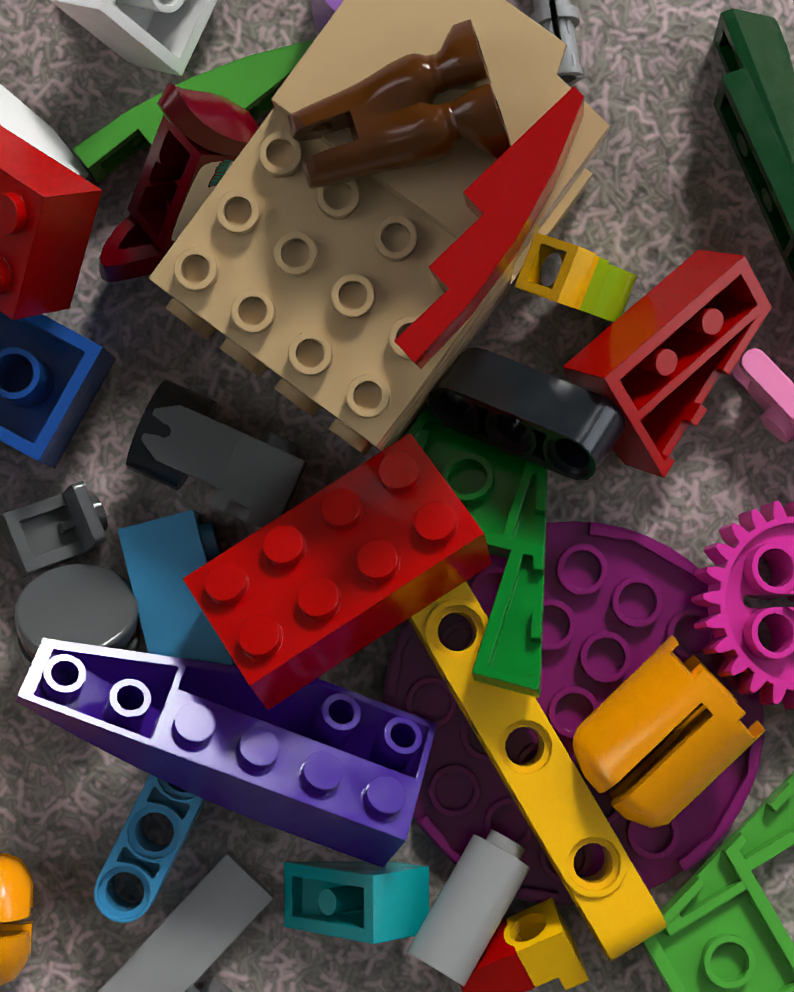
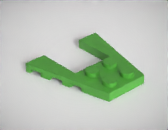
(720, 921)

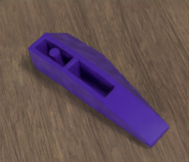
(309, 766)

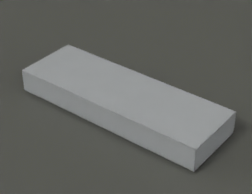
(194, 931)

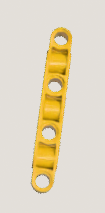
(546, 787)

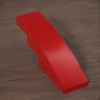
(507, 204)

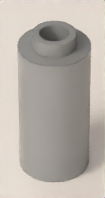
(470, 906)

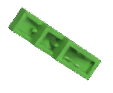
(246, 82)

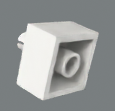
(145, 32)

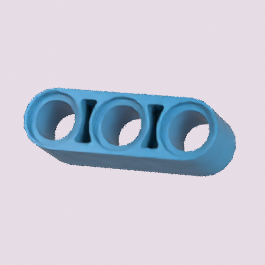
(139, 855)

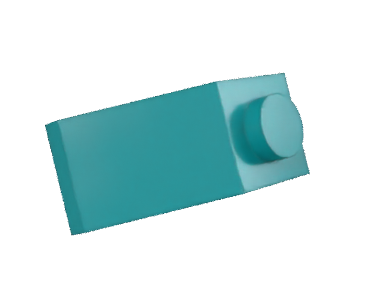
(356, 899)

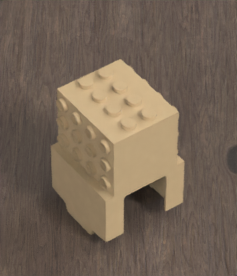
(341, 270)

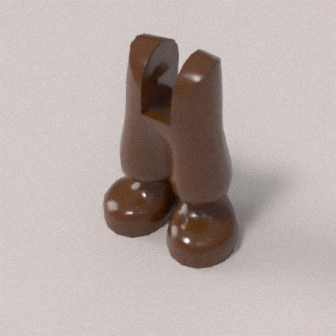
(396, 114)

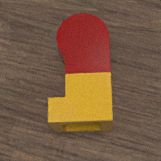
(528, 953)

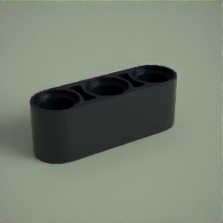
(527, 413)

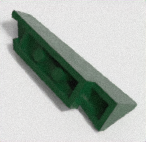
(758, 115)

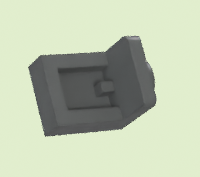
(54, 529)

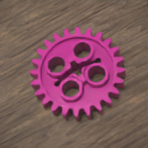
(733, 624)

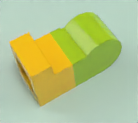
(583, 279)

